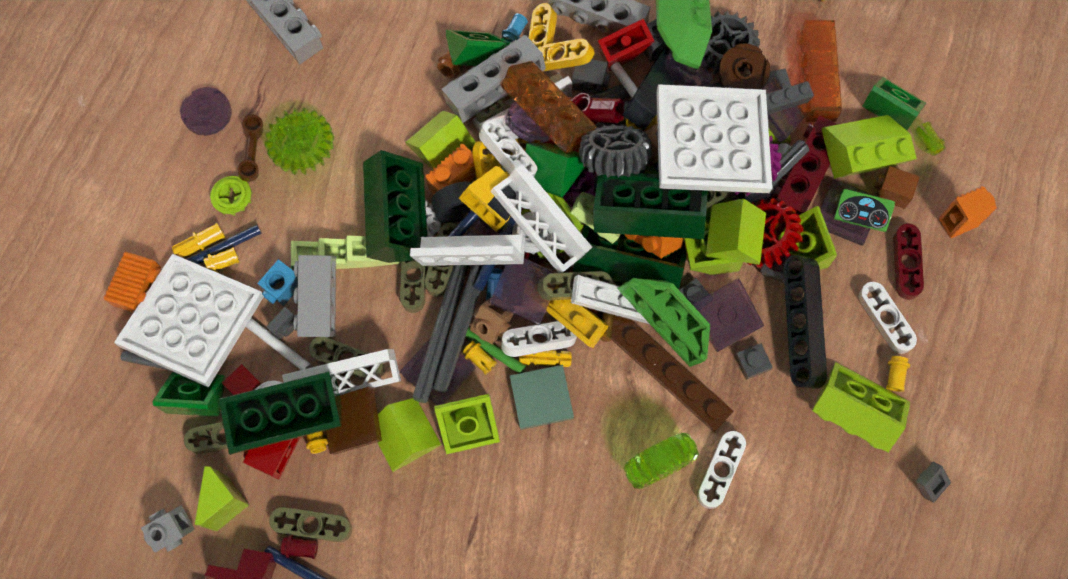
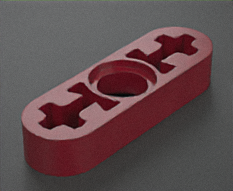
(915, 251)

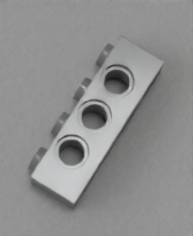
(603, 20)
(300, 44)
(483, 83)

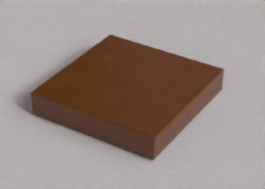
(359, 422)

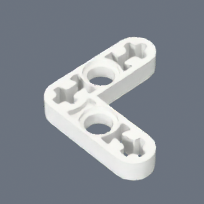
(498, 136)

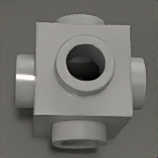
(167, 529)

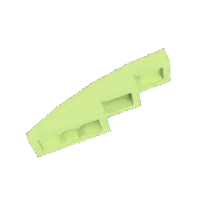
(348, 252)

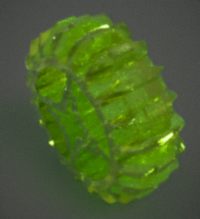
(294, 153)
(661, 460)

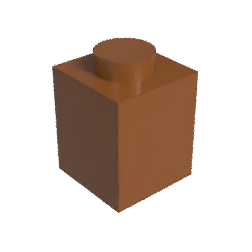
(896, 186)

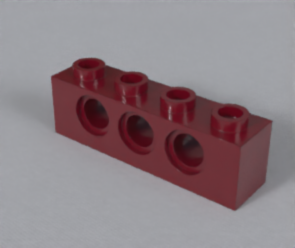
(806, 180)

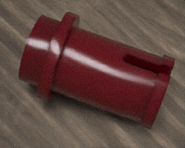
(299, 547)

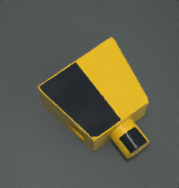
(483, 202)

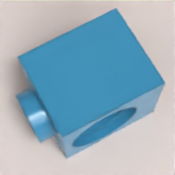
(277, 273)

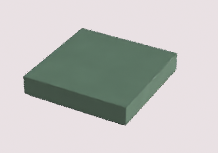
(541, 397)

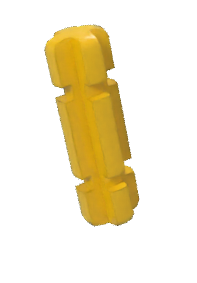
(548, 358)

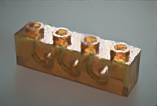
(547, 105)

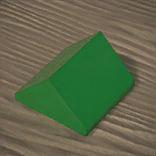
(472, 47)
(892, 100)
(555, 168)
(189, 397)

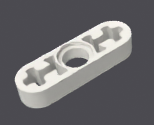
(904, 330)
(532, 346)
(707, 485)

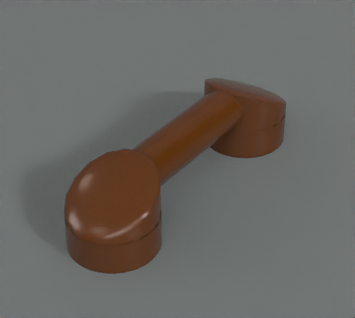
(252, 130)

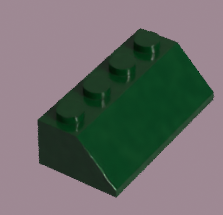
(393, 206)
(642, 208)
(630, 261)
(281, 412)

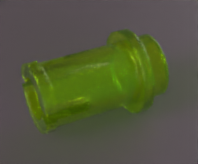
(931, 140)

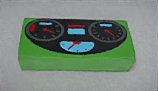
(864, 210)

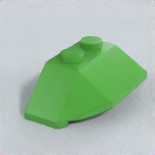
(685, 28)
(670, 316)

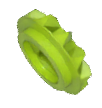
(222, 190)

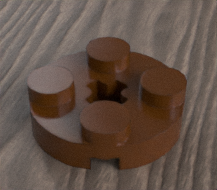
(754, 61)

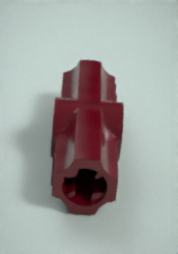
(600, 109)

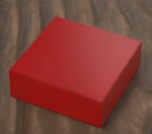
(241, 381)

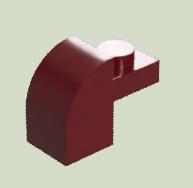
(252, 565)

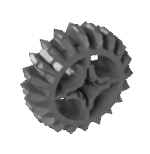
(730, 32)
(615, 150)

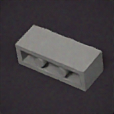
(315, 296)

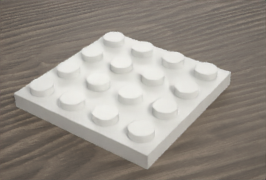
(713, 139)
(190, 320)

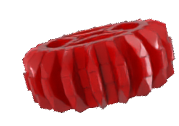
(777, 217)

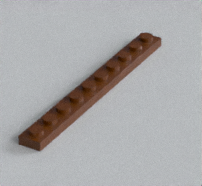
(660, 364)

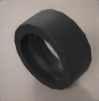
(448, 205)

